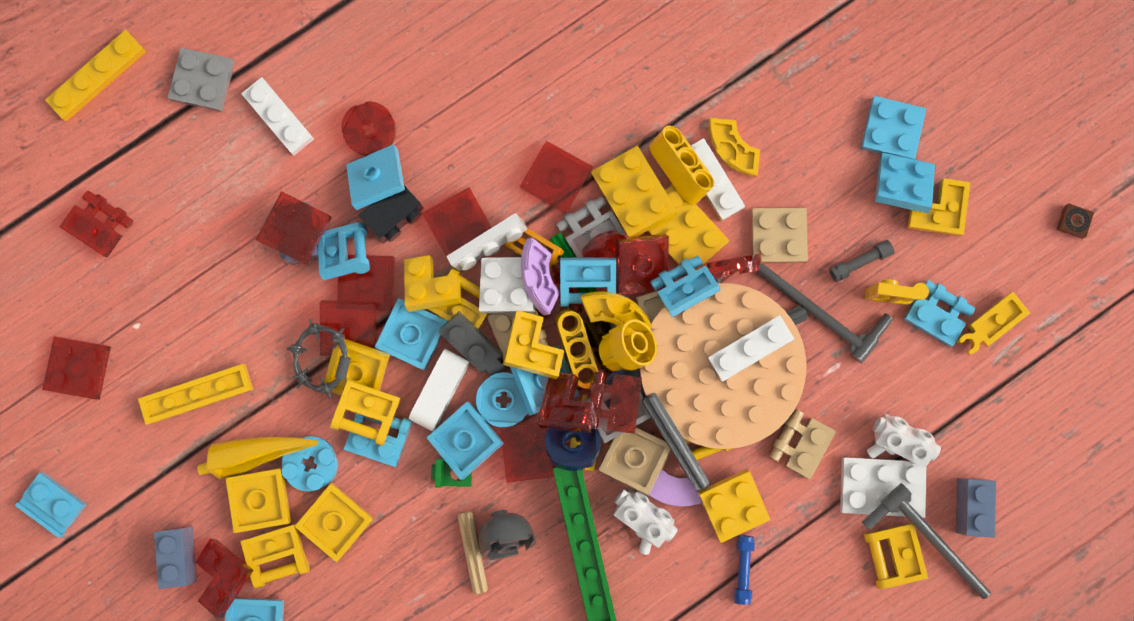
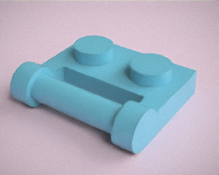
(334, 251)
(585, 273)
(393, 446)

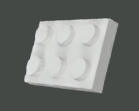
(870, 480)

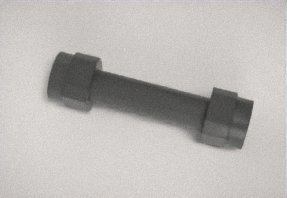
(881, 251)

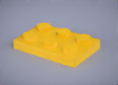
(634, 192)
(689, 231)

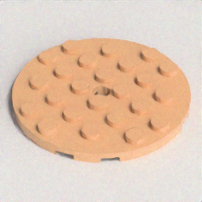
(746, 404)

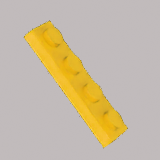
(95, 75)
(195, 394)

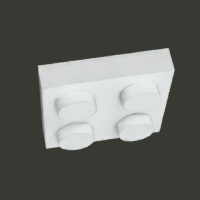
(503, 287)

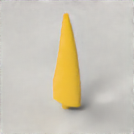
(243, 455)

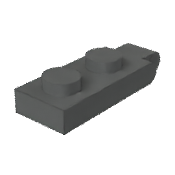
(472, 344)

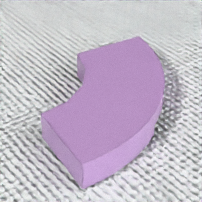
(537, 276)
(675, 491)

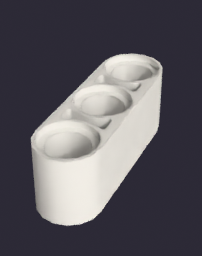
(439, 390)

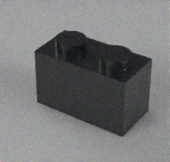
(391, 214)

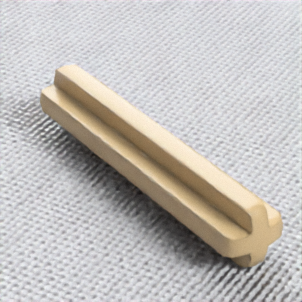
(472, 552)

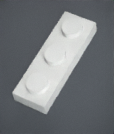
(277, 116)
(723, 195)
(487, 243)
(750, 348)

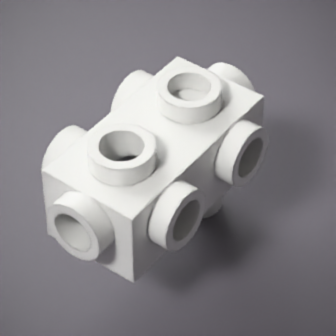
(899, 438)
(647, 520)

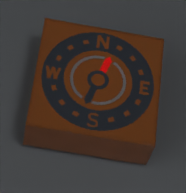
(1075, 221)

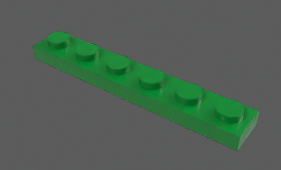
(584, 545)

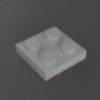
(201, 79)

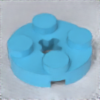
(492, 410)
(314, 479)

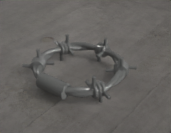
(343, 364)

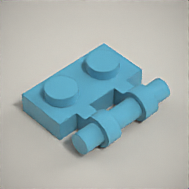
(687, 291)
(935, 321)

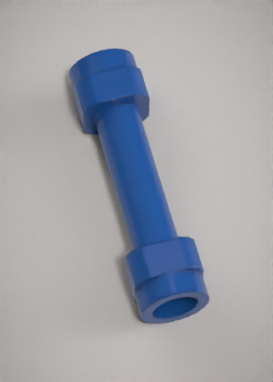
(743, 594)

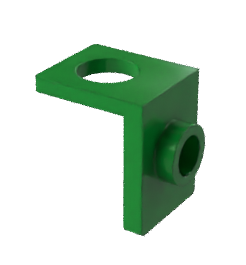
(441, 475)

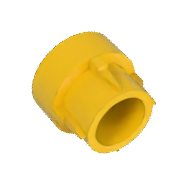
(628, 346)

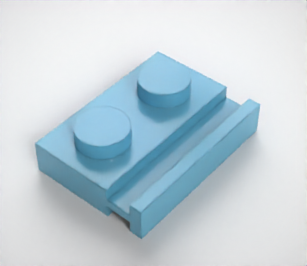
(50, 504)

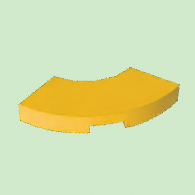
(732, 148)
(612, 308)

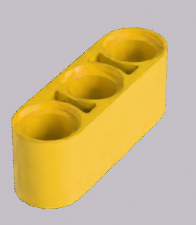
(681, 164)
(570, 336)

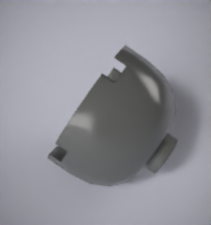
(504, 535)

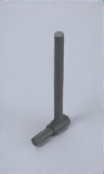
(861, 345)
(898, 501)

